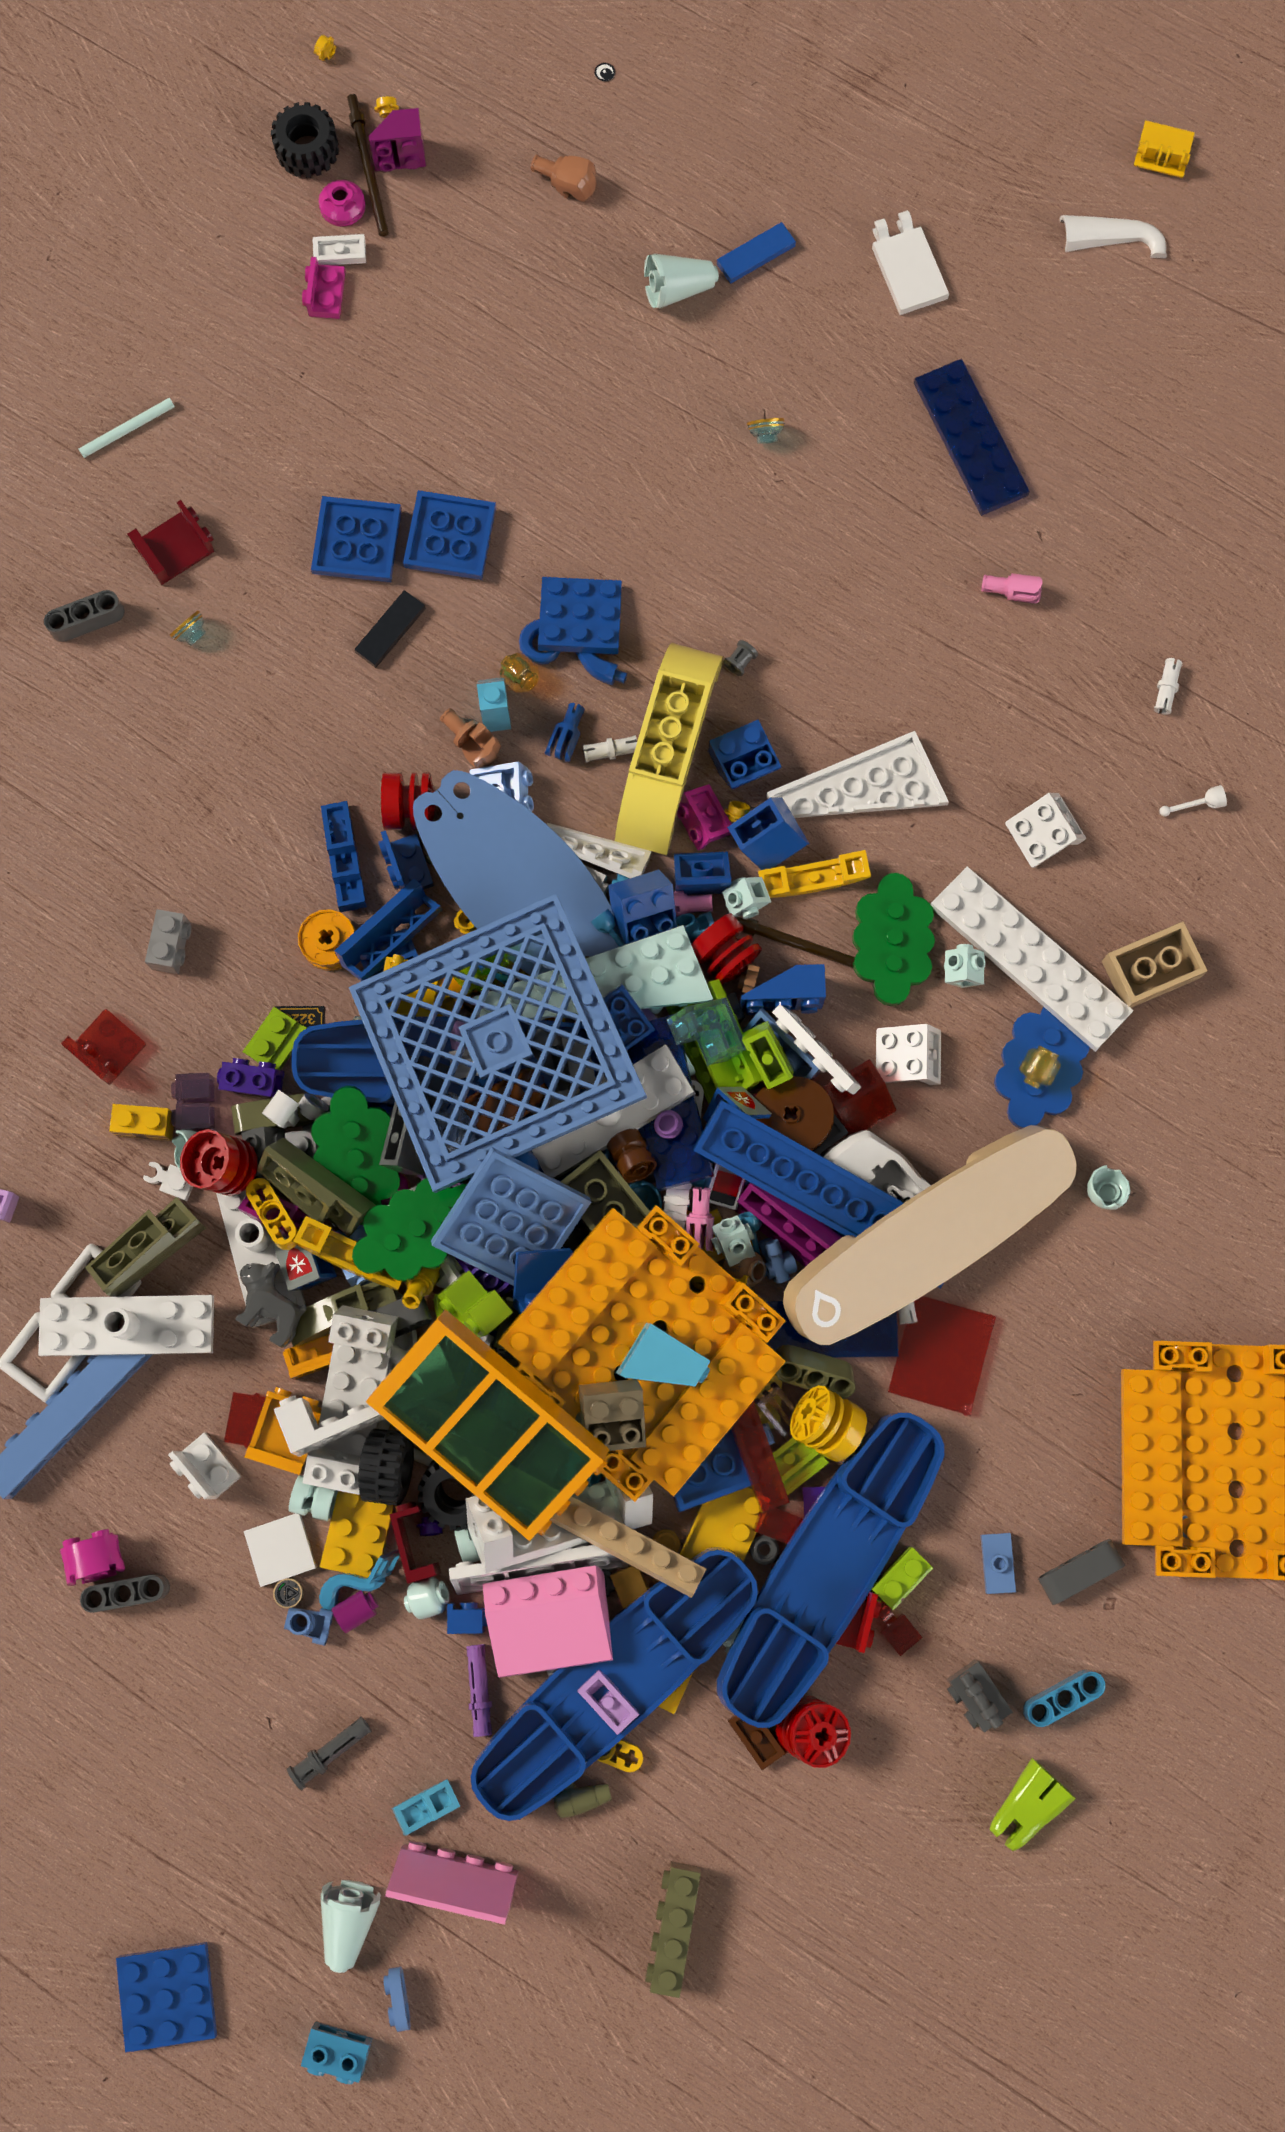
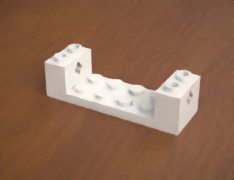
(356, 1368)
(304, 1433)
(503, 1546)

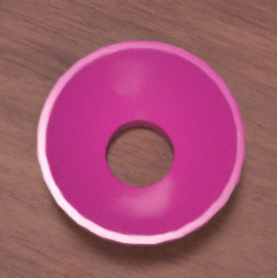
(345, 211)

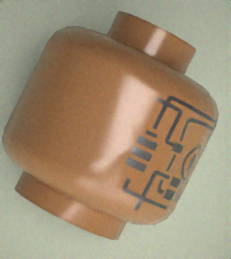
(752, 1267)

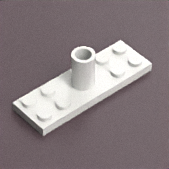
(665, 1089)
(262, 1251)
(151, 1325)
(470, 1577)

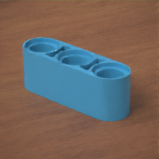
(1078, 1698)

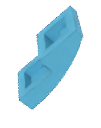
(425, 1807)

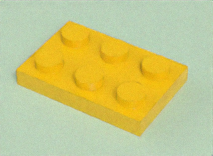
(356, 1535)

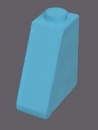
(494, 704)
(663, 1359)

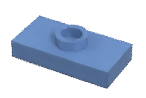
(998, 1563)

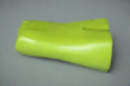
(1030, 1805)

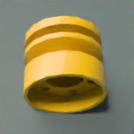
(828, 1423)

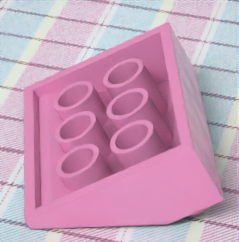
(548, 1621)
(453, 1882)

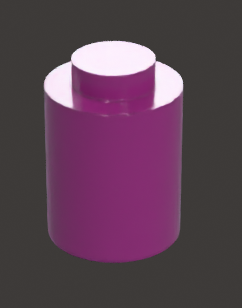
(355, 1610)

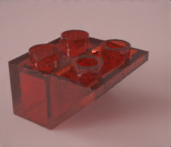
(867, 1105)

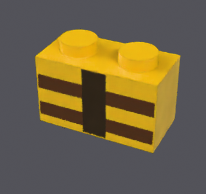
(141, 1122)

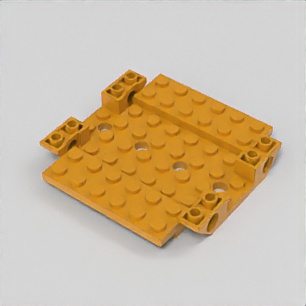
(595, 1311)
(1184, 1460)

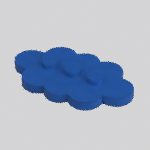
(1026, 1102)

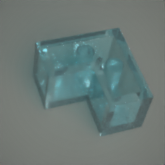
(712, 1027)

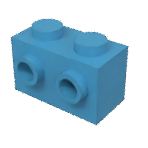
(336, 2053)

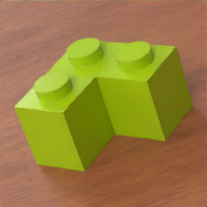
(473, 1305)

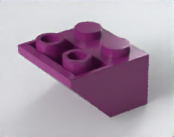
(398, 141)

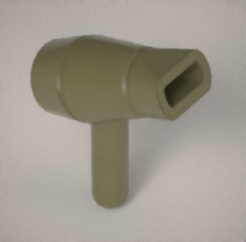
(579, 1800)

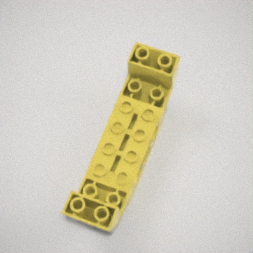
(666, 747)

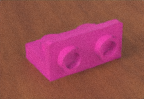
(323, 290)
(703, 816)

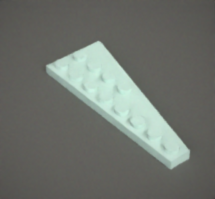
(653, 971)

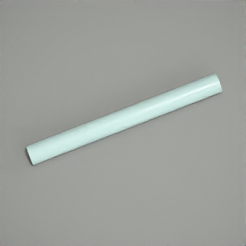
(126, 427)

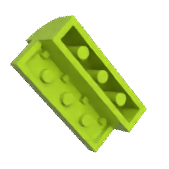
(735, 1072)

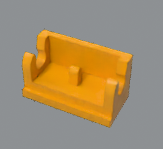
(308, 1357)

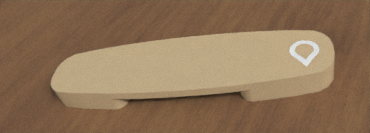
(930, 1236)

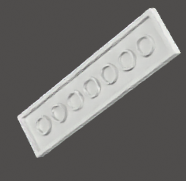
(1031, 958)

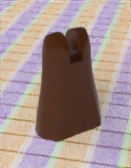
(510, 1110)

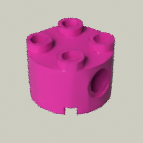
(92, 1558)

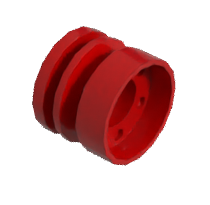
(398, 799)
(728, 953)
(218, 1162)
(799, 1727)

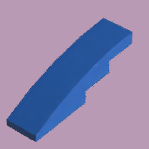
(343, 856)

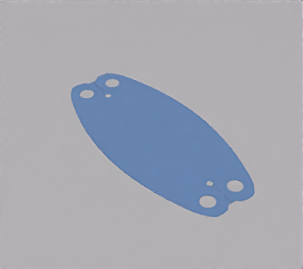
(507, 861)

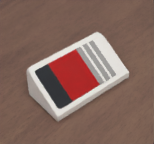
(725, 1188)

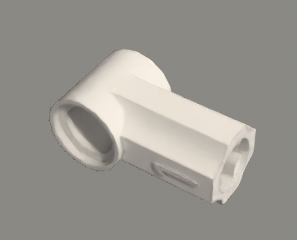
(282, 1110)

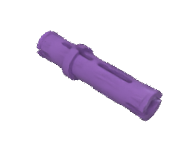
(478, 1683)

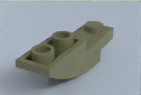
(318, 1317)

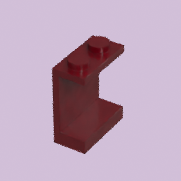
(173, 544)
(411, 1572)

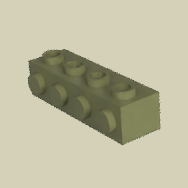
(675, 1929)

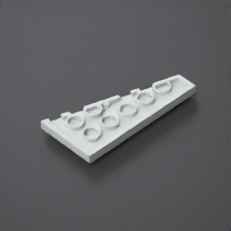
(876, 780)

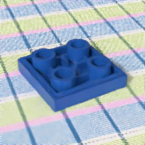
(627, 1016)

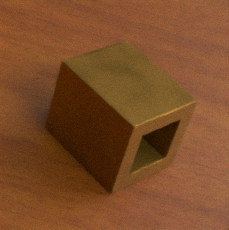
(629, 1584)

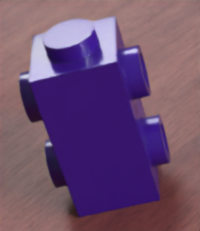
(248, 1079)

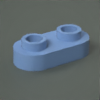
(399, 2012)

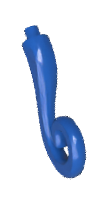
(598, 668)

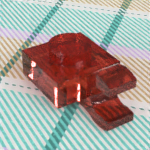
(899, 1631)

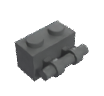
(979, 1696)

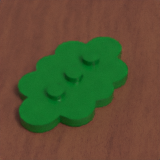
(893, 939)
(353, 1143)
(403, 1231)

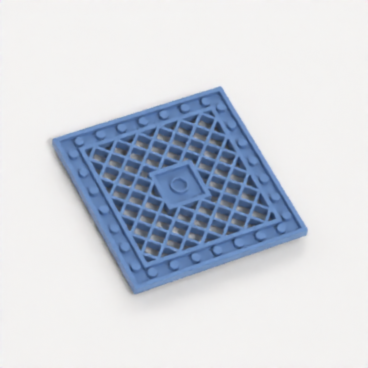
(496, 1042)

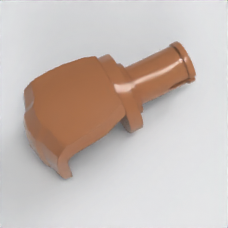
(568, 175)
(474, 739)

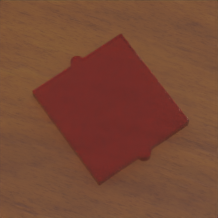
(243, 1418)

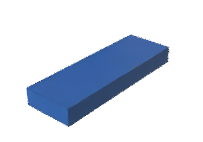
(756, 252)

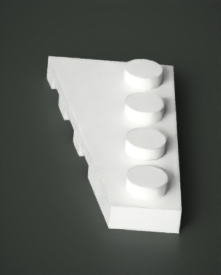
(606, 853)
(805, 1041)

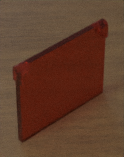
(942, 1355)

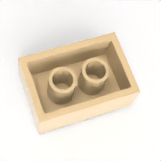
(1154, 965)

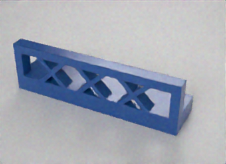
(382, 928)

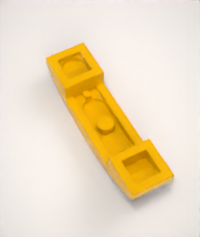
(816, 876)
(337, 1250)

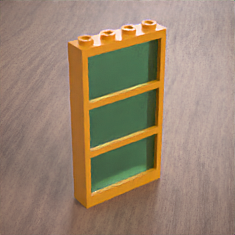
(489, 1426)

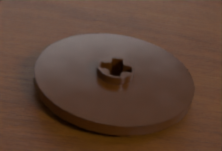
(810, 1104)

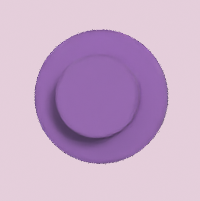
(668, 1124)

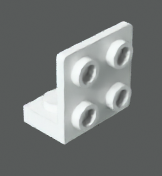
(1045, 829)
(909, 1054)
(205, 1468)

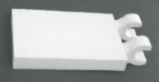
(908, 265)

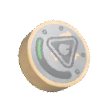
(288, 1593)

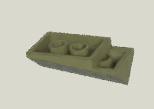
(313, 1187)
(144, 1247)

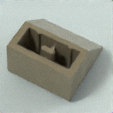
(614, 1413)

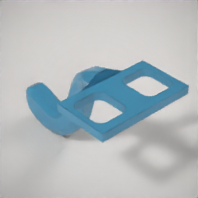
(329, 1592)

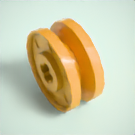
(316, 929)

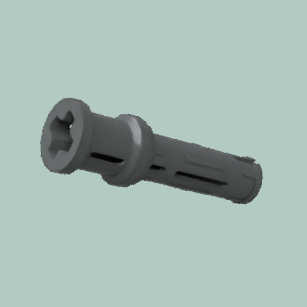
(317, 1761)

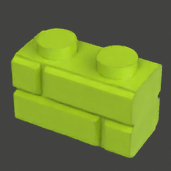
(767, 1055)
(901, 1577)

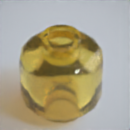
(519, 672)
(1040, 1067)

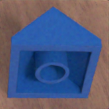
(702, 872)

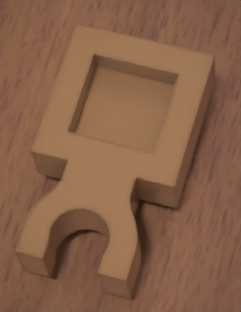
(748, 981)

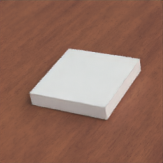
(280, 1549)

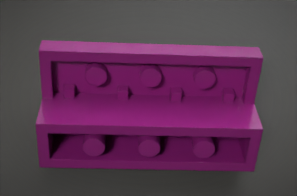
(796, 1230)

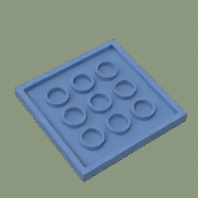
(506, 1212)

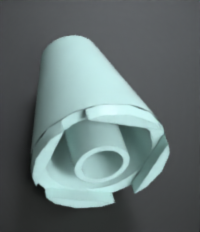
(677, 278)
(346, 1921)

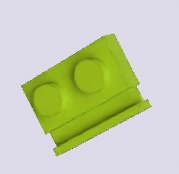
(274, 1039)
(797, 1463)

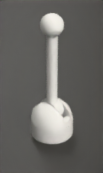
(1214, 798)

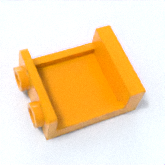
(268, 1440)

